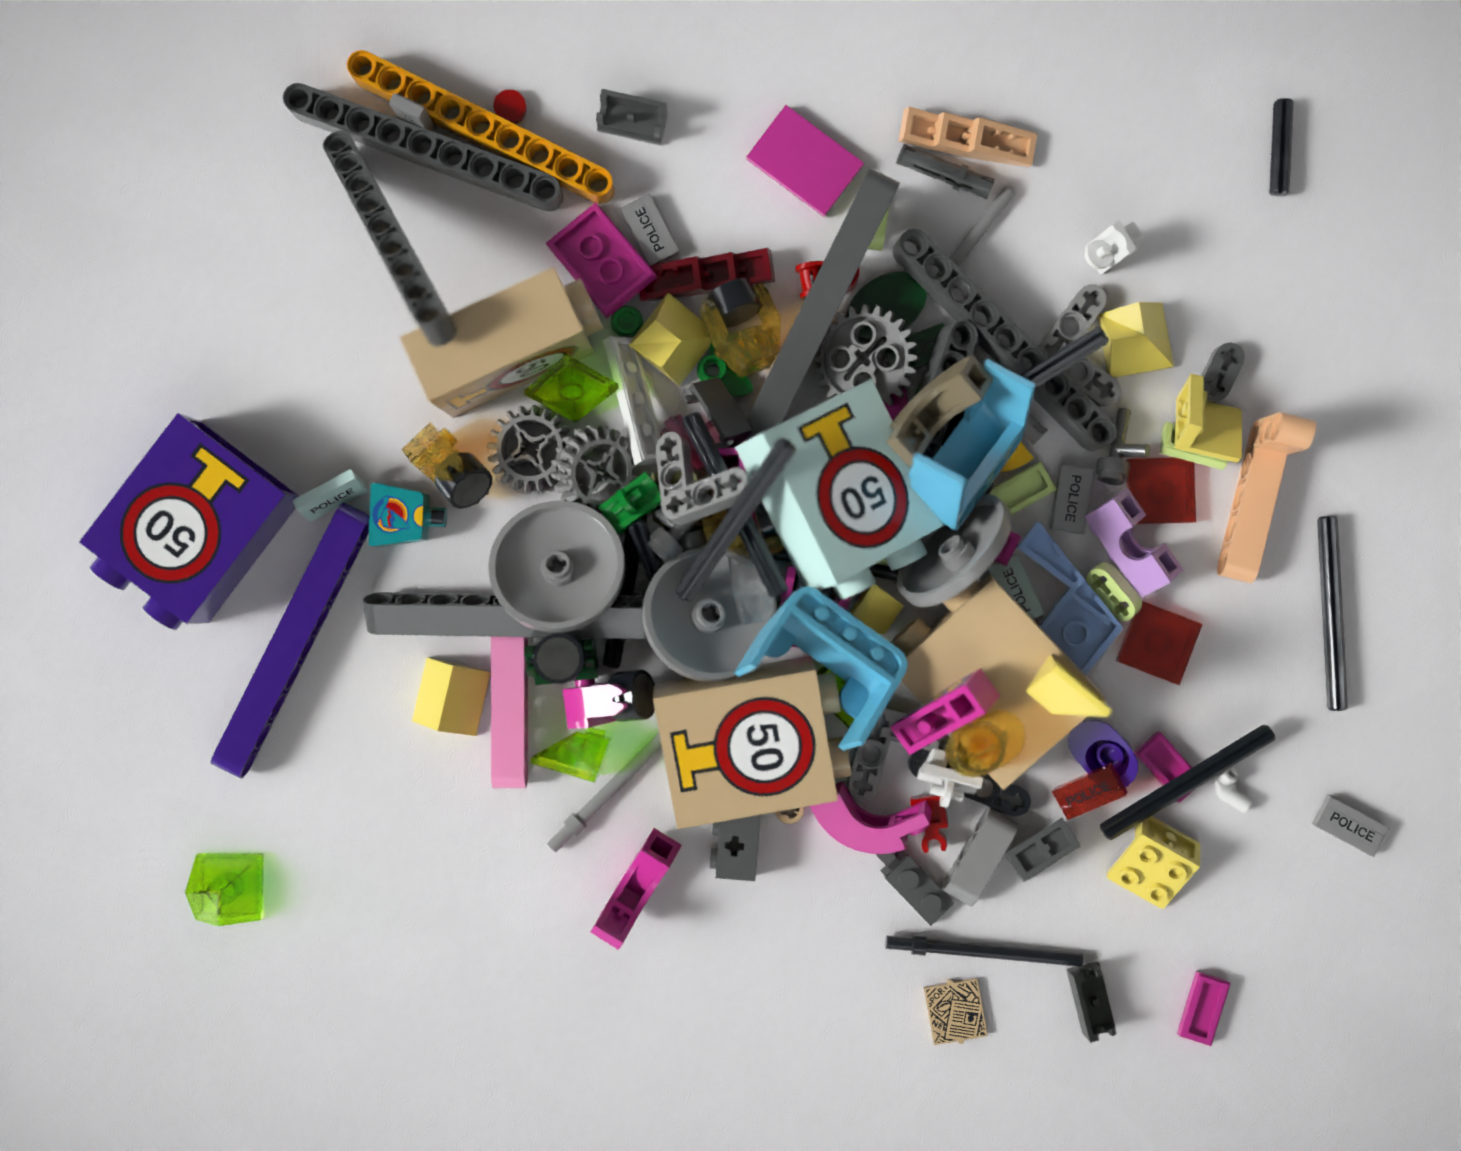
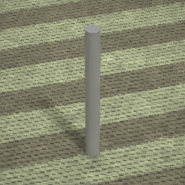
(981, 227)

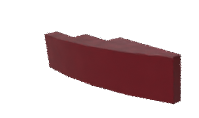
(702, 275)

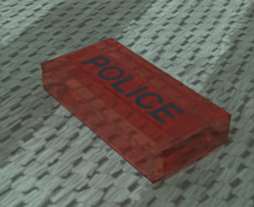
(1089, 791)

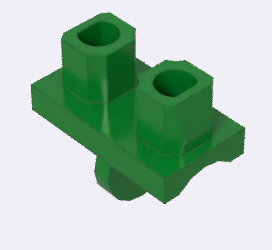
(631, 502)

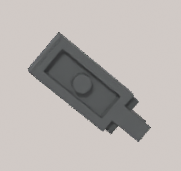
(915, 886)

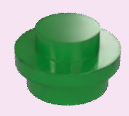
(626, 321)

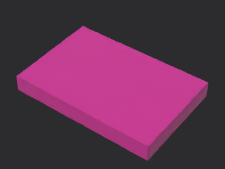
(804, 161)
(602, 258)

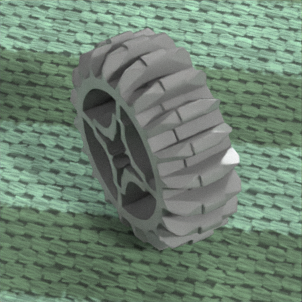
(609, 448)
(518, 456)

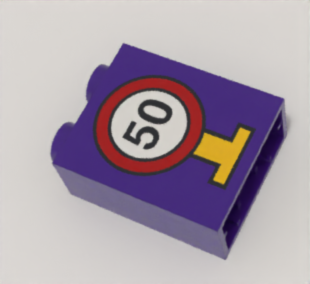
(188, 523)

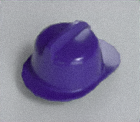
(1099, 744)

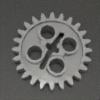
(845, 337)

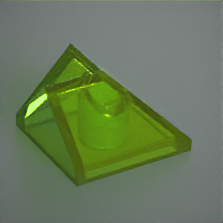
(571, 388)
(226, 888)

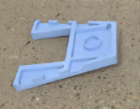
(1079, 618)

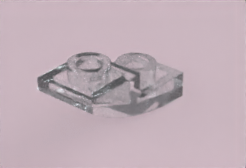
(749, 591)

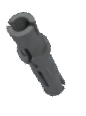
(958, 176)

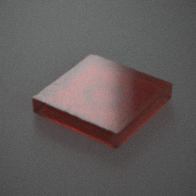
(1163, 489)
(1159, 643)

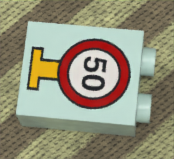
(842, 493)

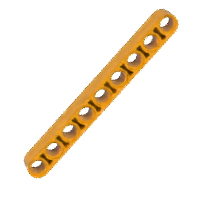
(471, 115)

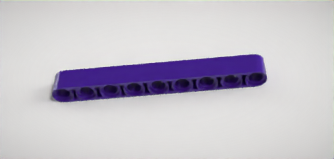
(292, 641)

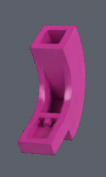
(869, 831)
(635, 888)

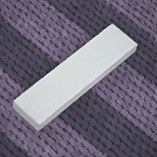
(633, 399)

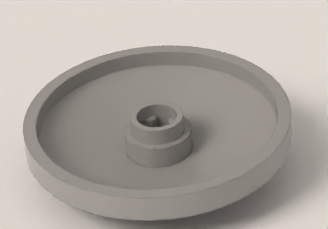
(956, 556)
(557, 566)
(702, 635)

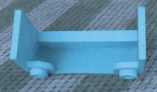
(975, 449)
(840, 644)

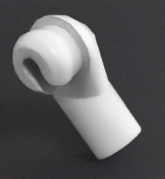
(1227, 791)

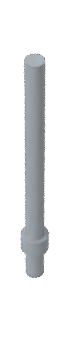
(576, 822)

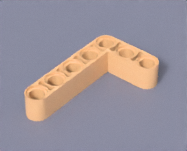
(1257, 491)

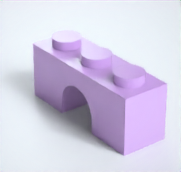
(1143, 567)

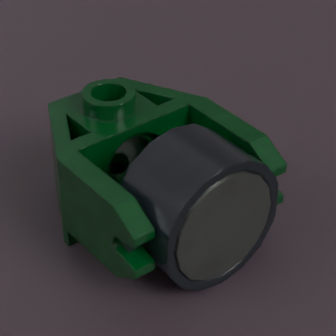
(561, 659)

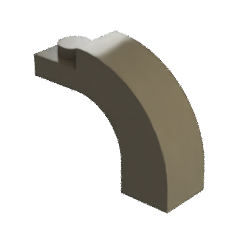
(935, 405)

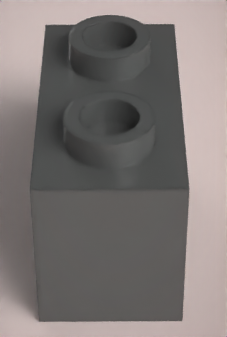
(739, 863)

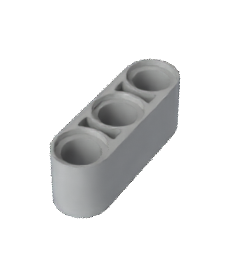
(980, 856)

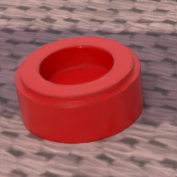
(510, 106)

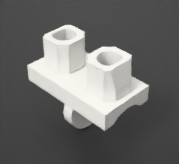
(1112, 246)
(935, 772)

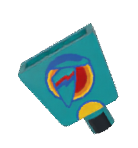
(401, 516)

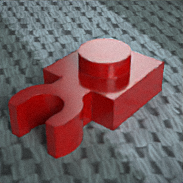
(938, 821)

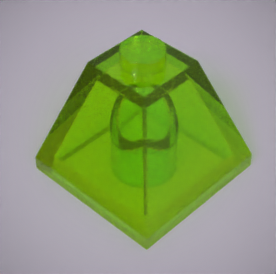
(577, 754)

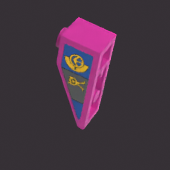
(946, 711)

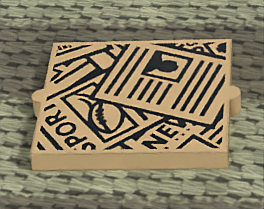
(955, 1011)

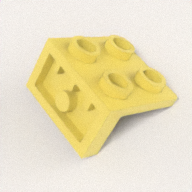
(1205, 425)
(1156, 862)

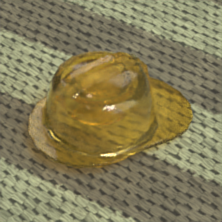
(985, 743)

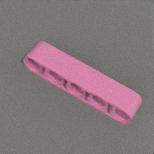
(509, 713)

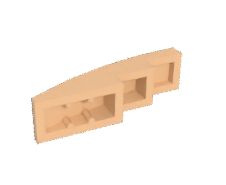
(967, 137)

